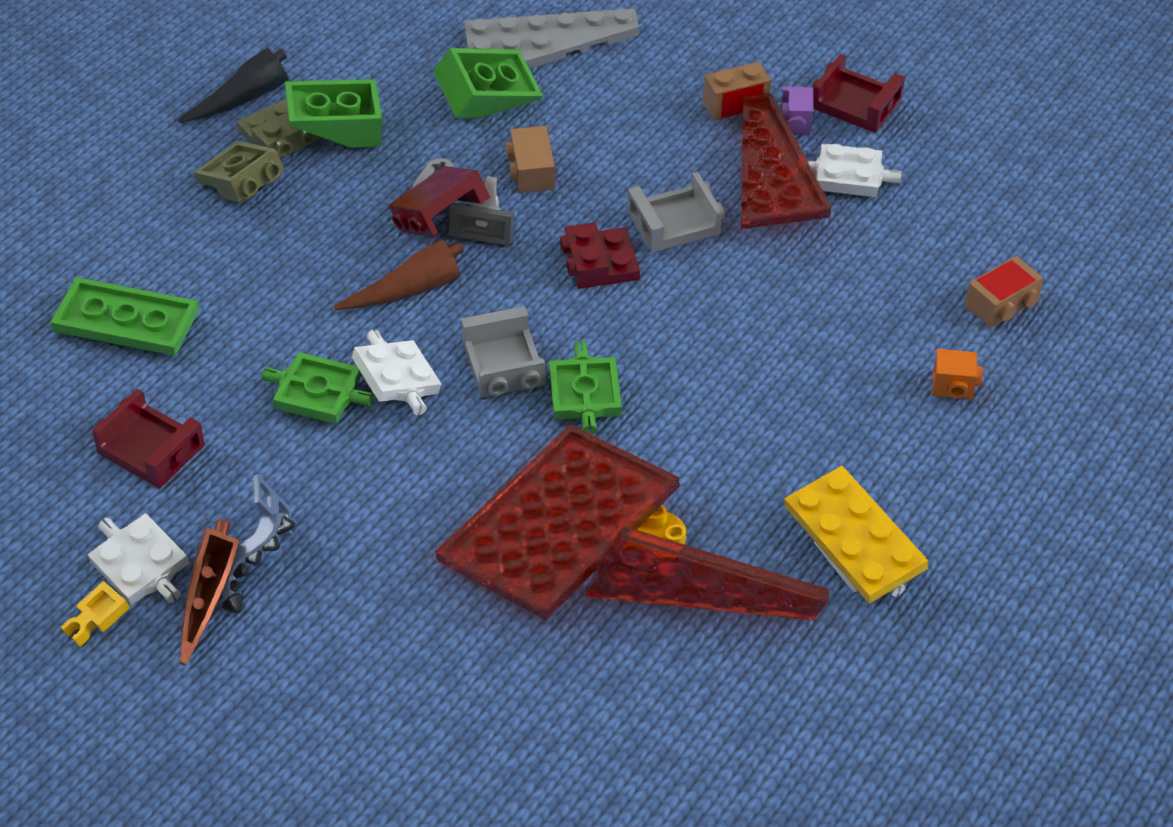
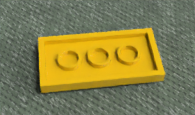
(856, 534)

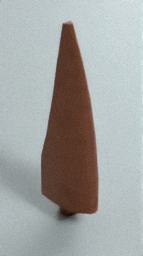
(418, 274)
(206, 583)

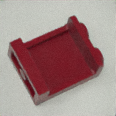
(856, 96)
(416, 207)
(147, 440)

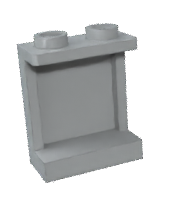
(676, 215)
(502, 352)

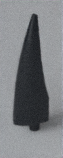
(250, 81)

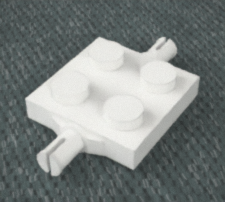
(851, 170)
(396, 371)
(138, 559)

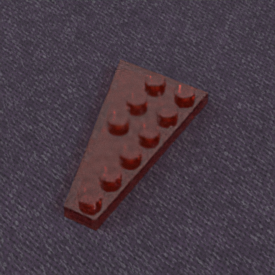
(774, 171)
(674, 574)

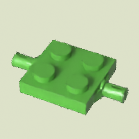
(317, 387)
(585, 388)

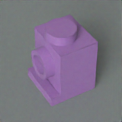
(798, 108)

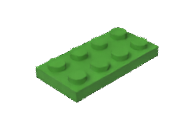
(125, 316)

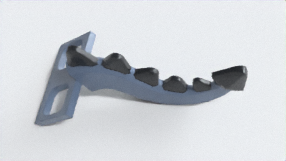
(262, 540)

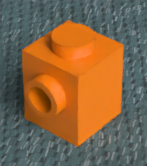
(956, 374)

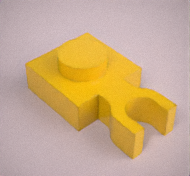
(98, 610)

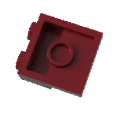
(598, 256)

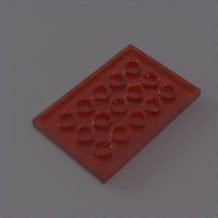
(556, 520)

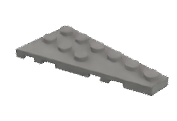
(550, 37)

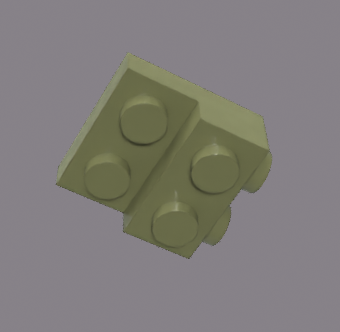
(272, 130)
(240, 170)

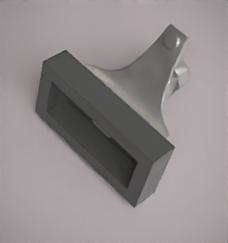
(482, 221)

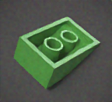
(485, 81)
(336, 110)

